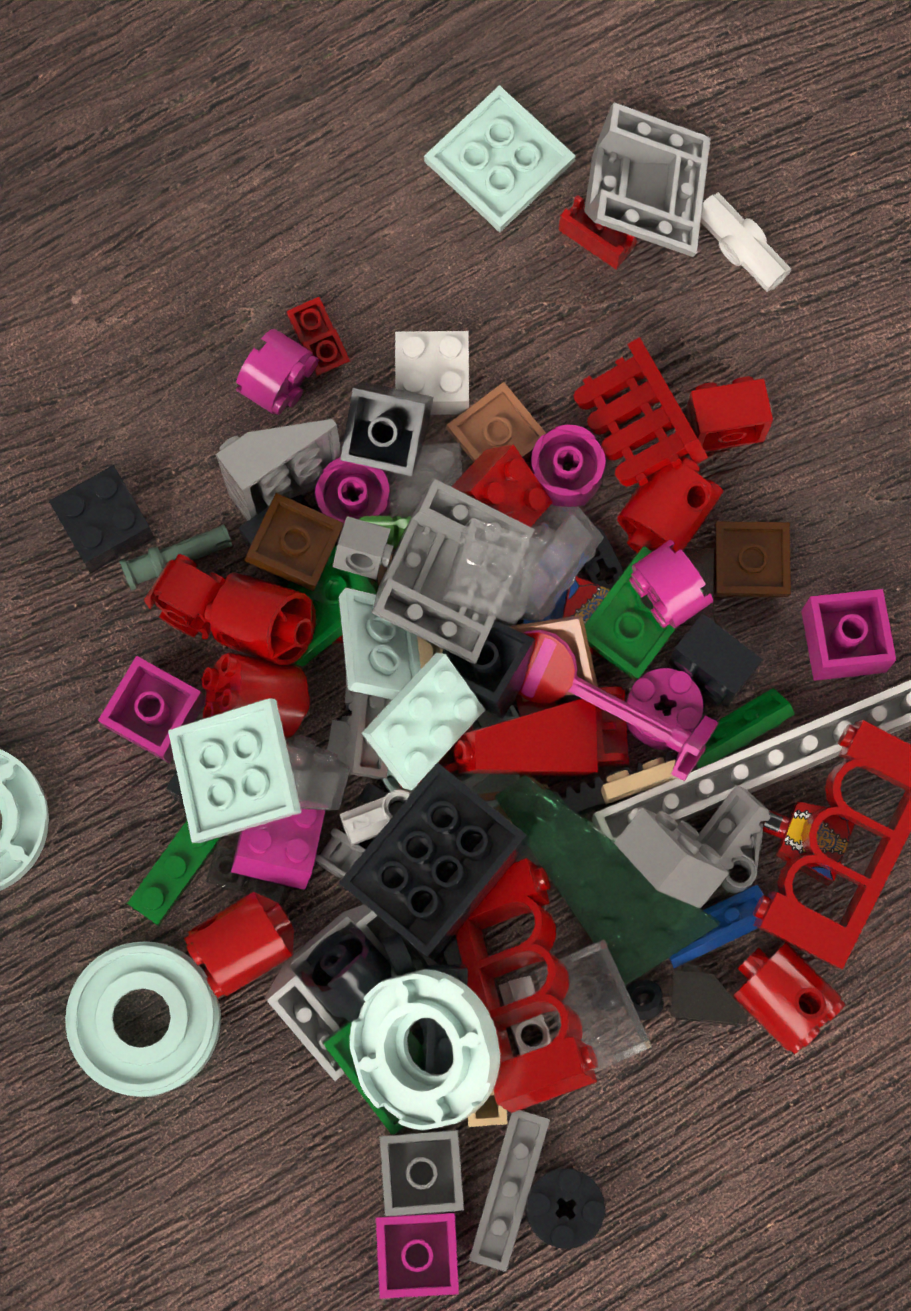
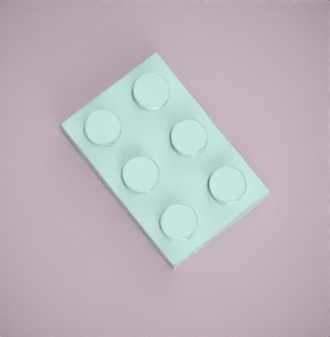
(377, 652)
(423, 721)

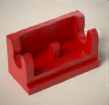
(600, 240)
(611, 734)

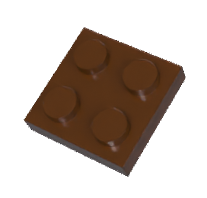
(294, 542)
(752, 559)

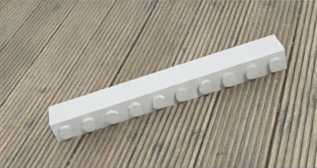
(761, 763)

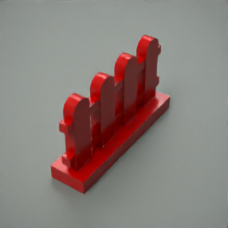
(645, 429)

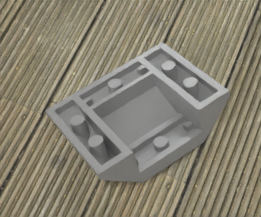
(648, 179)
(421, 567)
(302, 1009)

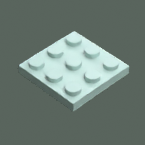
(499, 158)
(234, 771)

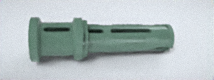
(152, 563)

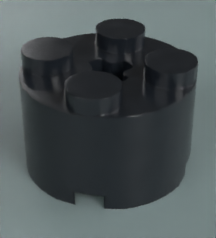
(344, 972)
(587, 1211)

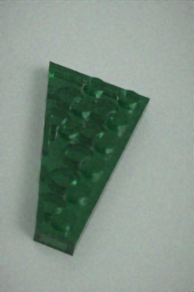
(602, 883)

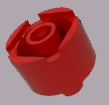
(183, 595)

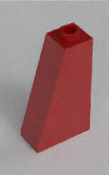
(539, 743)

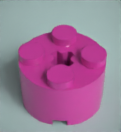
(276, 372)
(570, 445)
(344, 477)
(670, 585)
(675, 691)

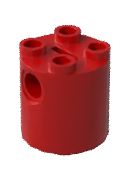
(669, 507)
(262, 619)
(247, 680)
(241, 942)
(787, 996)

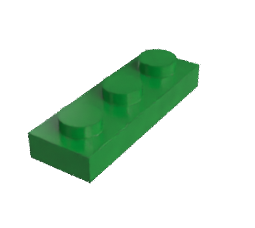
(745, 725)
(171, 875)

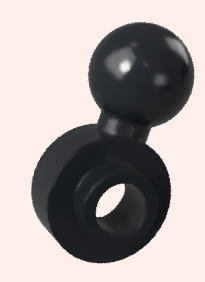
(646, 991)

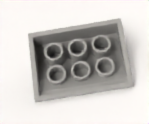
(276, 461)

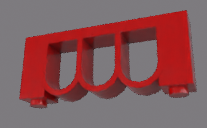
(805, 929)
(564, 1062)

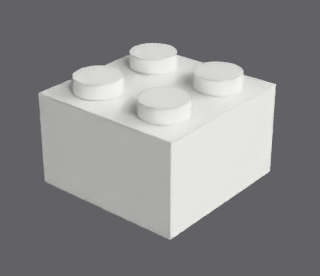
(434, 366)

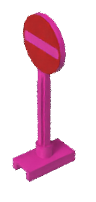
(554, 673)

